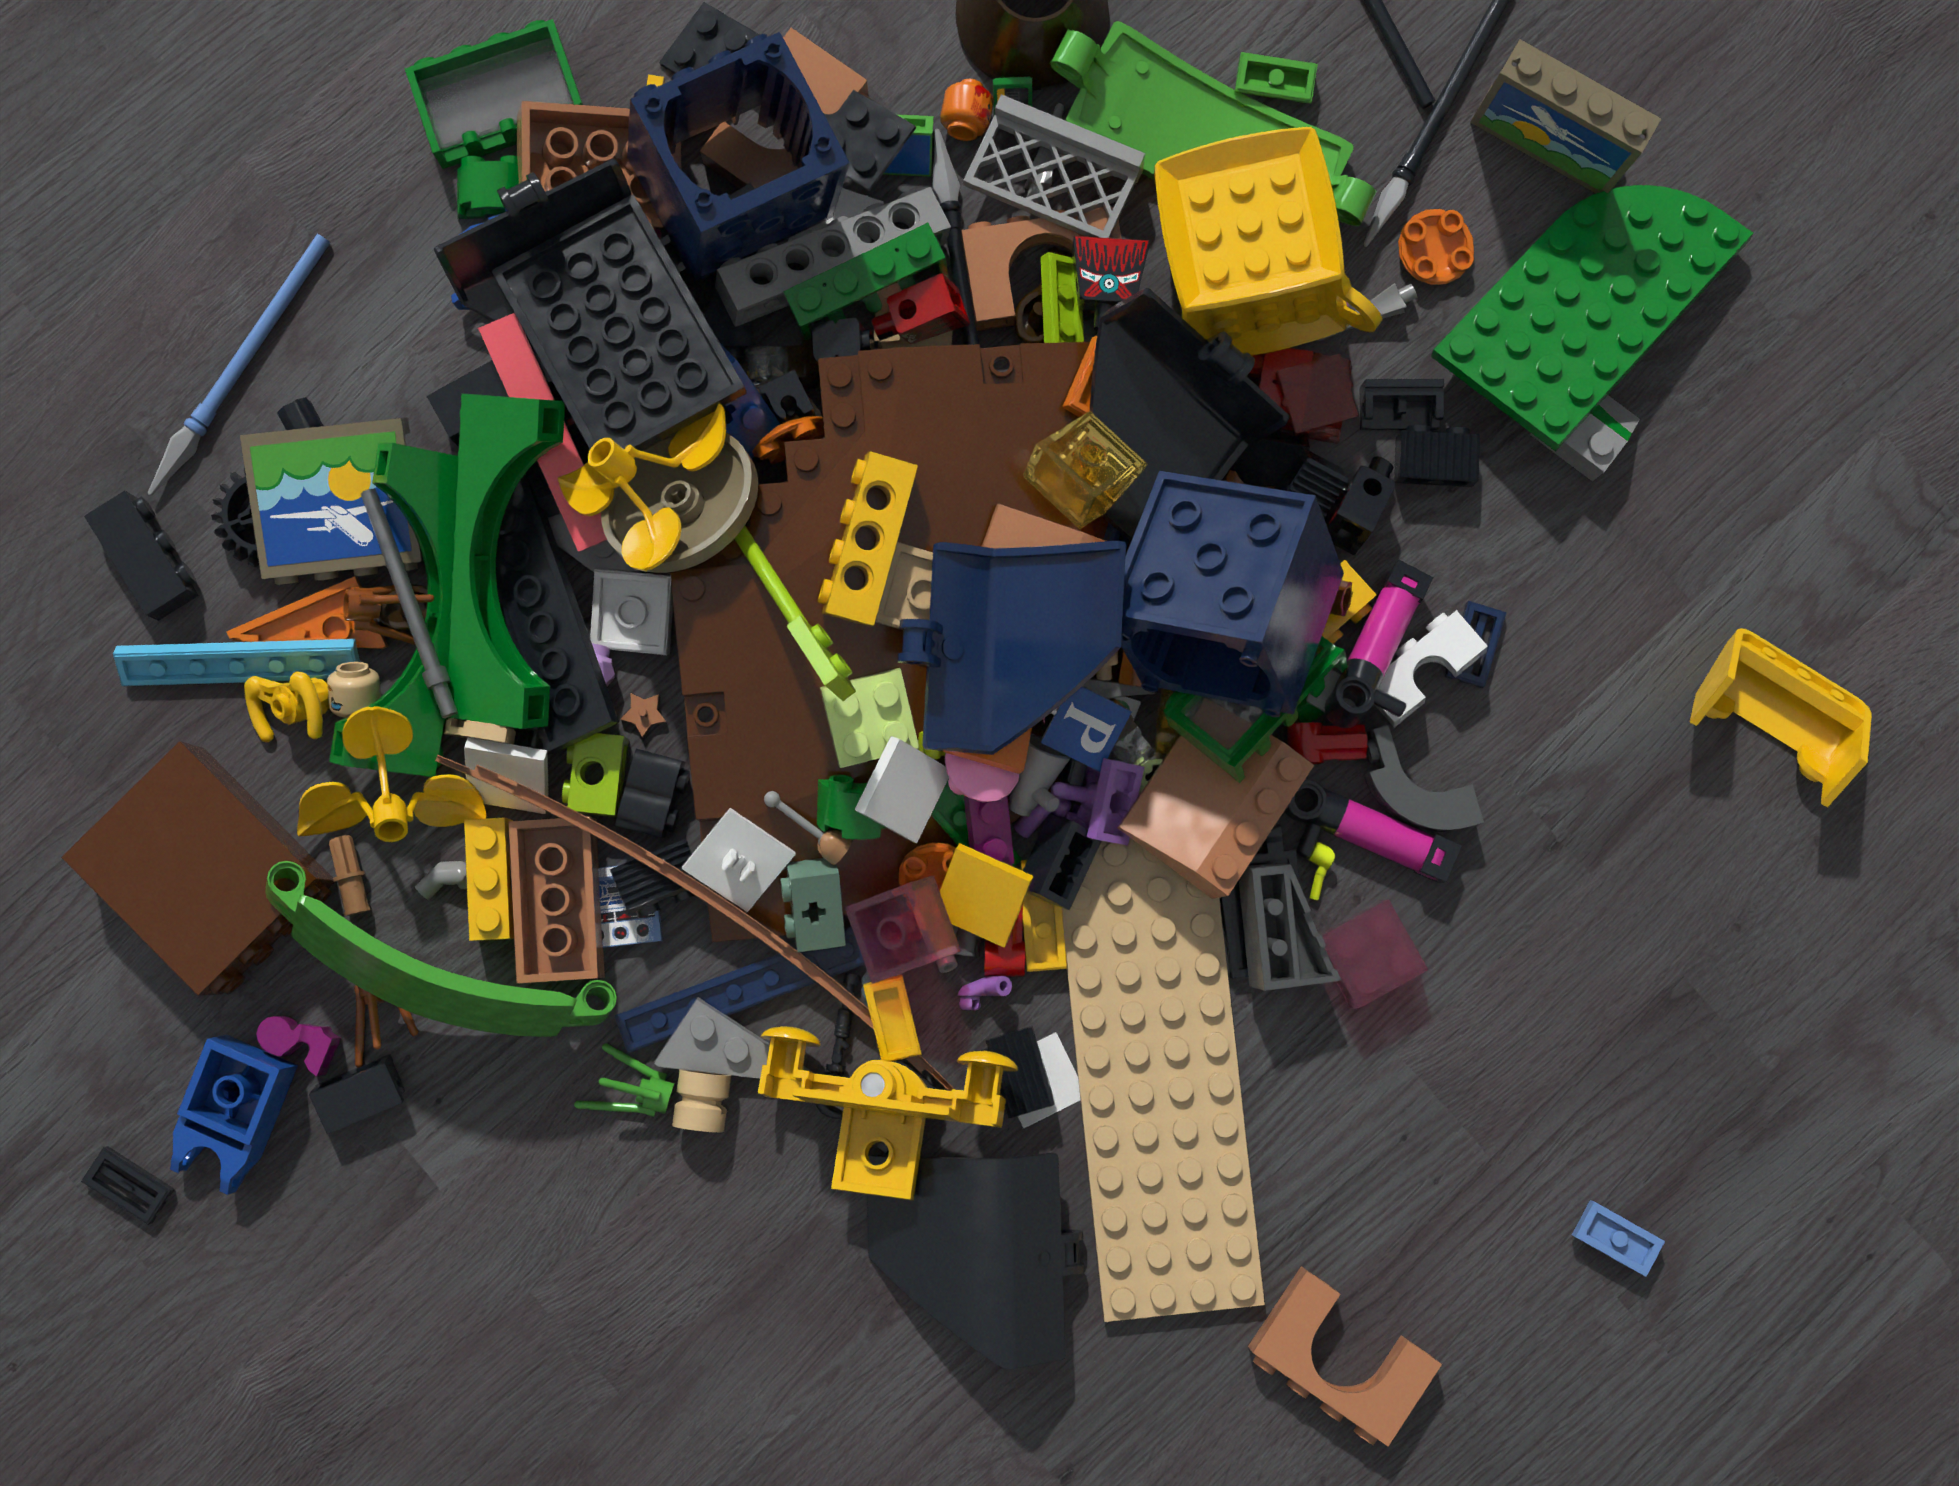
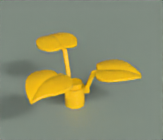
(610, 466)
(381, 731)

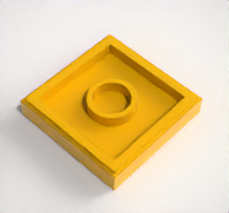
(983, 894)

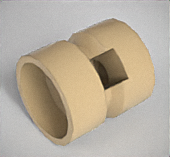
(701, 1101)

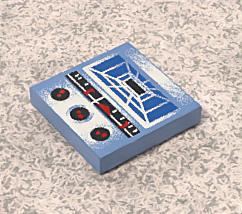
(616, 924)

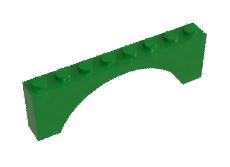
(496, 449)
(425, 492)

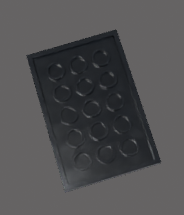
(619, 329)

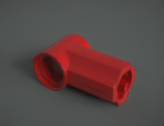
(1327, 743)
(1008, 959)

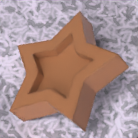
(644, 713)

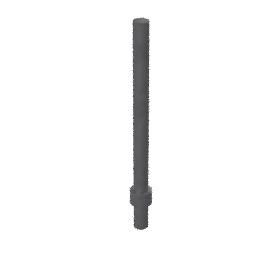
(435, 675)

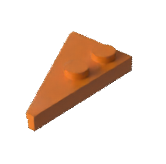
(310, 618)

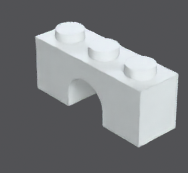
(1449, 642)

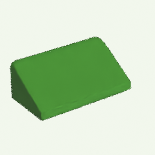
(1275, 77)

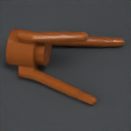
(365, 603)
(365, 998)

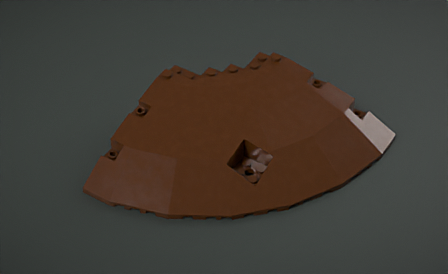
(769, 724)

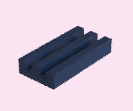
(1484, 612)

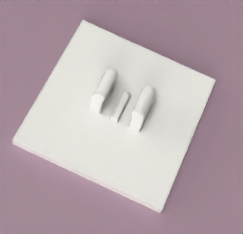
(738, 860)

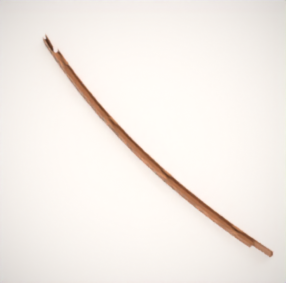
(689, 884)

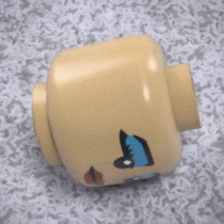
(352, 688)

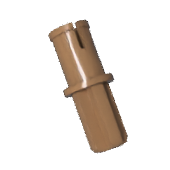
(349, 875)

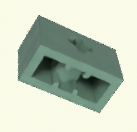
(819, 925)

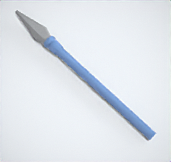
(185, 441)

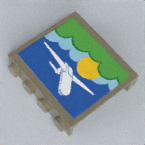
(1564, 119)
(310, 501)

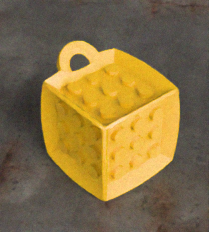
(1258, 241)

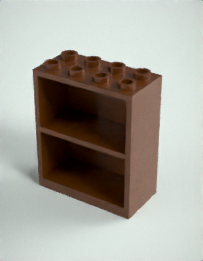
(191, 867)

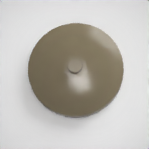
(709, 502)

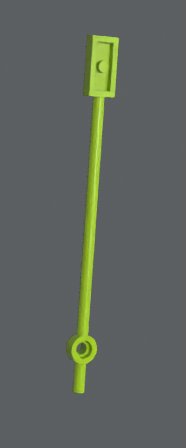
(812, 640)

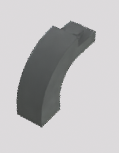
(1409, 802)

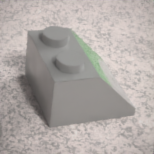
(1598, 438)

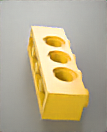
(896, 481)

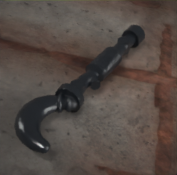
(841, 1032)

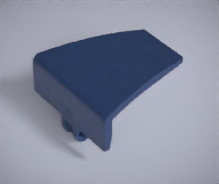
(1012, 637)

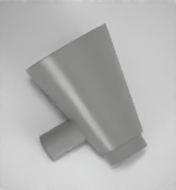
(1040, 772)

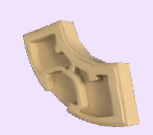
(479, 730)

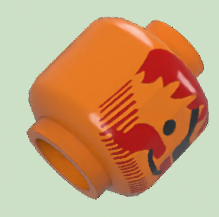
(966, 109)

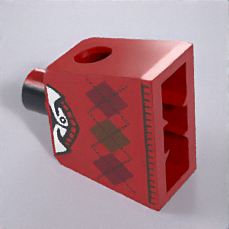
(936, 310)

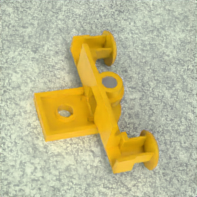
(882, 1105)

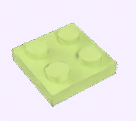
(869, 717)

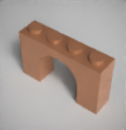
(745, 161)
(993, 249)
(1375, 1405)

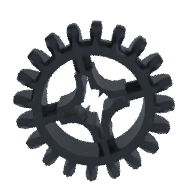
(235, 523)

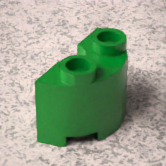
(478, 185)
(837, 806)

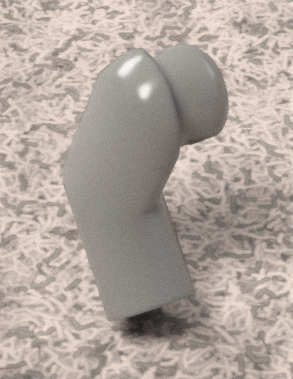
(443, 874)

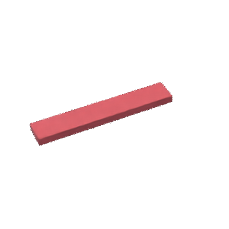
(525, 379)

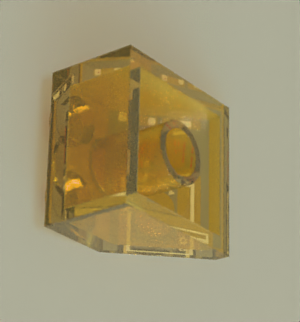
(1083, 469)

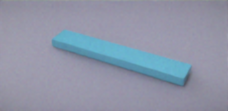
(230, 661)

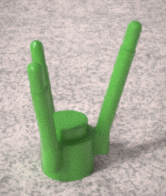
(652, 1093)

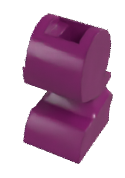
(284, 1036)

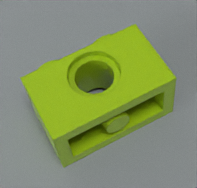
(606, 796)

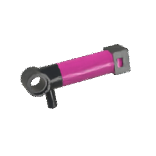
(1376, 646)
(1379, 833)

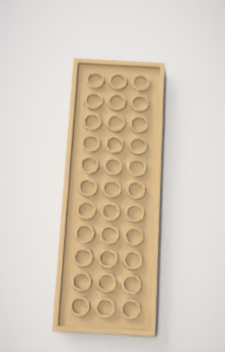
(1159, 1091)

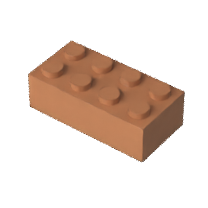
(555, 901)

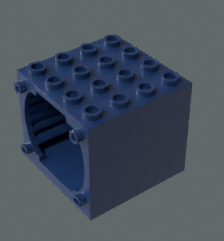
(714, 227)
(1228, 591)

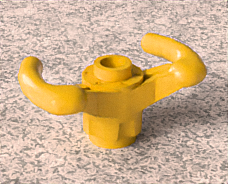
(291, 702)

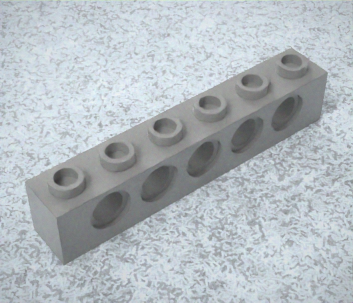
(749, 300)

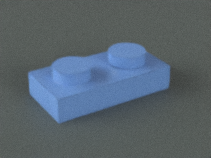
(1618, 1238)

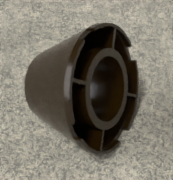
(1021, 46)

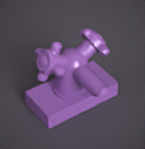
(1103, 799)

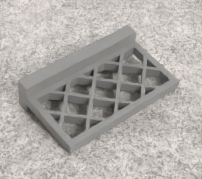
(1062, 138)

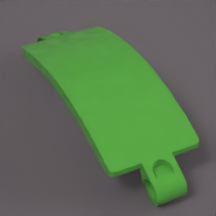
(1167, 106)
(420, 986)

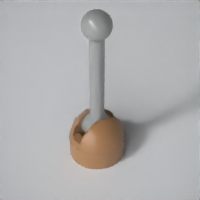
(829, 844)

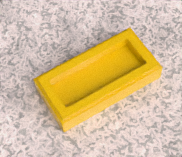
(892, 1019)

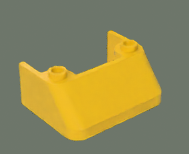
(1791, 704)

